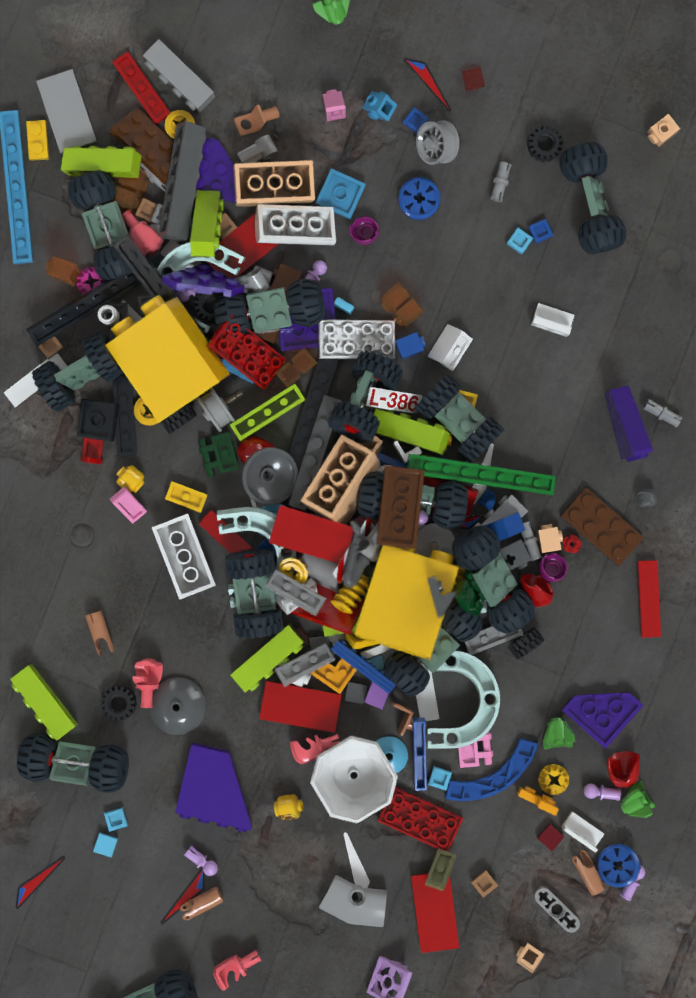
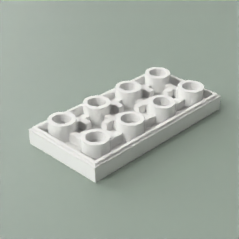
(349, 337)

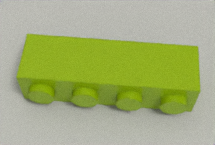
(115, 161)
(206, 223)
(267, 412)
(412, 432)
(267, 658)
(43, 701)

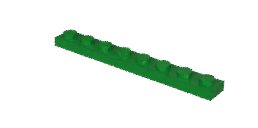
(482, 474)

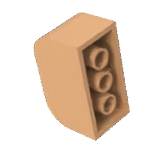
(274, 183)
(338, 482)

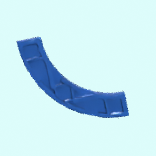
(497, 781)

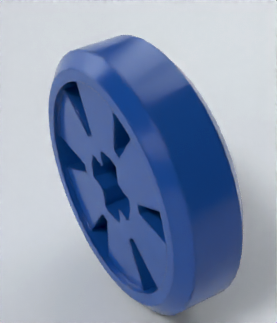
(409, 205)
(618, 853)

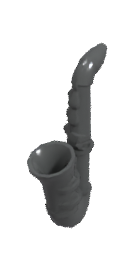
(355, 562)

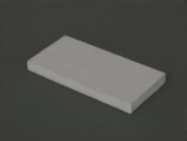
(66, 110)

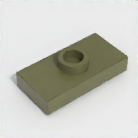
(440, 869)

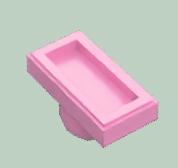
(128, 505)

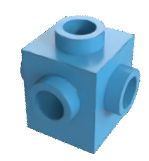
(379, 106)

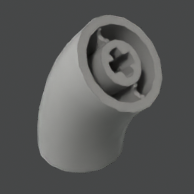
(321, 571)

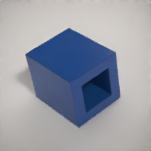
(410, 345)

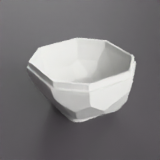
(354, 797)

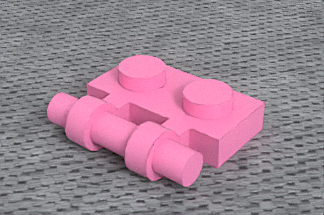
(470, 756)

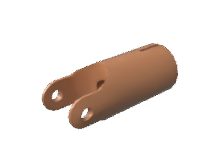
(98, 630)
(589, 874)
(202, 903)

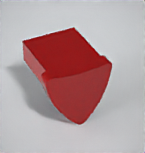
(92, 451)

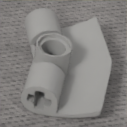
(365, 911)

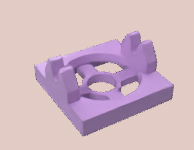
(382, 963)

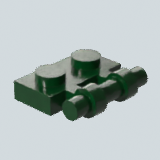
(224, 454)
(467, 597)

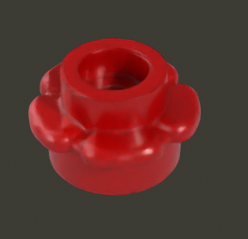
(572, 538)

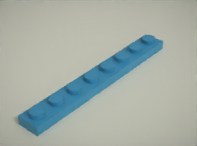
(16, 187)

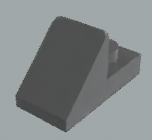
(440, 601)

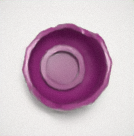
(364, 230)
(552, 567)

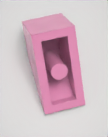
(334, 105)

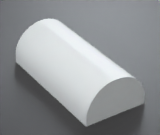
(295, 225)
(183, 556)

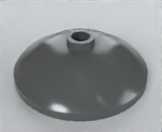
(280, 478)
(187, 696)

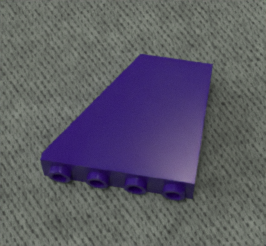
(627, 424)
(213, 789)

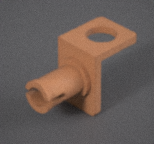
(257, 119)
(407, 721)

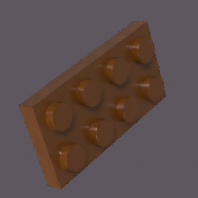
(148, 140)
(400, 507)
(602, 527)

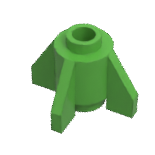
(332, 10)
(558, 734)
(637, 802)

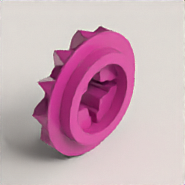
(84, 276)

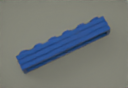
(360, 664)
(419, 754)

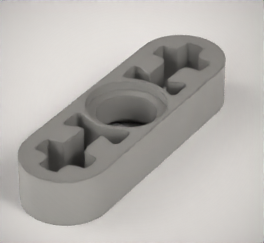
(570, 915)

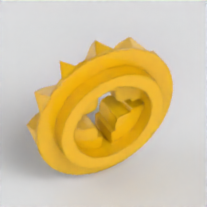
(177, 116)
(139, 412)
(287, 564)
(553, 770)

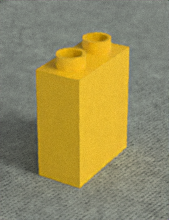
(165, 356)
(400, 602)

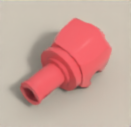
(143, 234)
(147, 679)
(305, 756)
(235, 964)

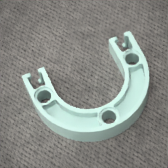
(181, 258)
(259, 521)
(485, 715)

